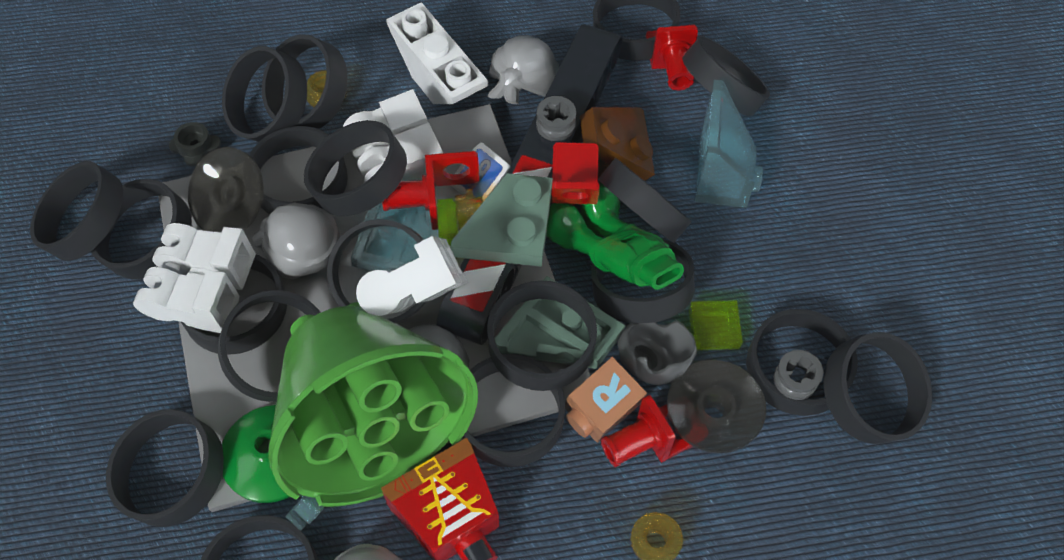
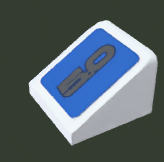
(491, 172)

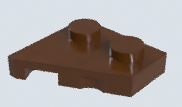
(620, 135)

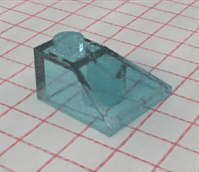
(726, 154)

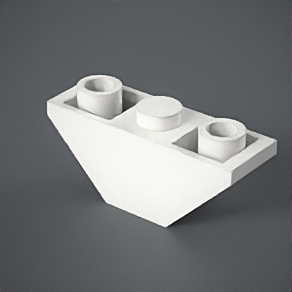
(434, 57)

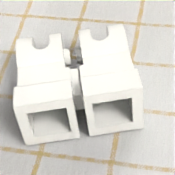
(410, 127)
(196, 276)
(418, 281)

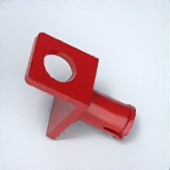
(669, 48)
(575, 173)
(423, 192)
(648, 432)

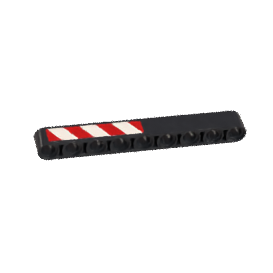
(581, 81)

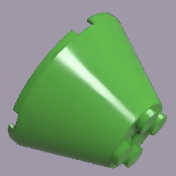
(363, 405)

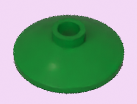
(243, 466)

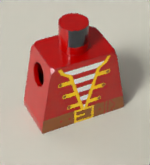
(446, 505)

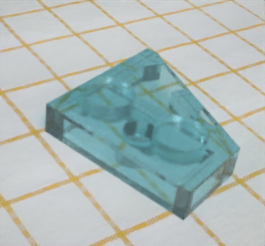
(389, 246)

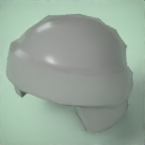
(522, 64)
(297, 239)

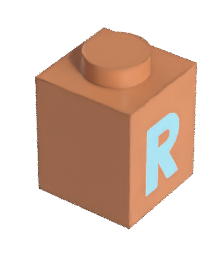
(603, 401)

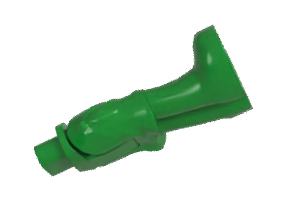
(624, 250)

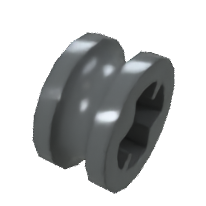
(553, 108)
(810, 381)

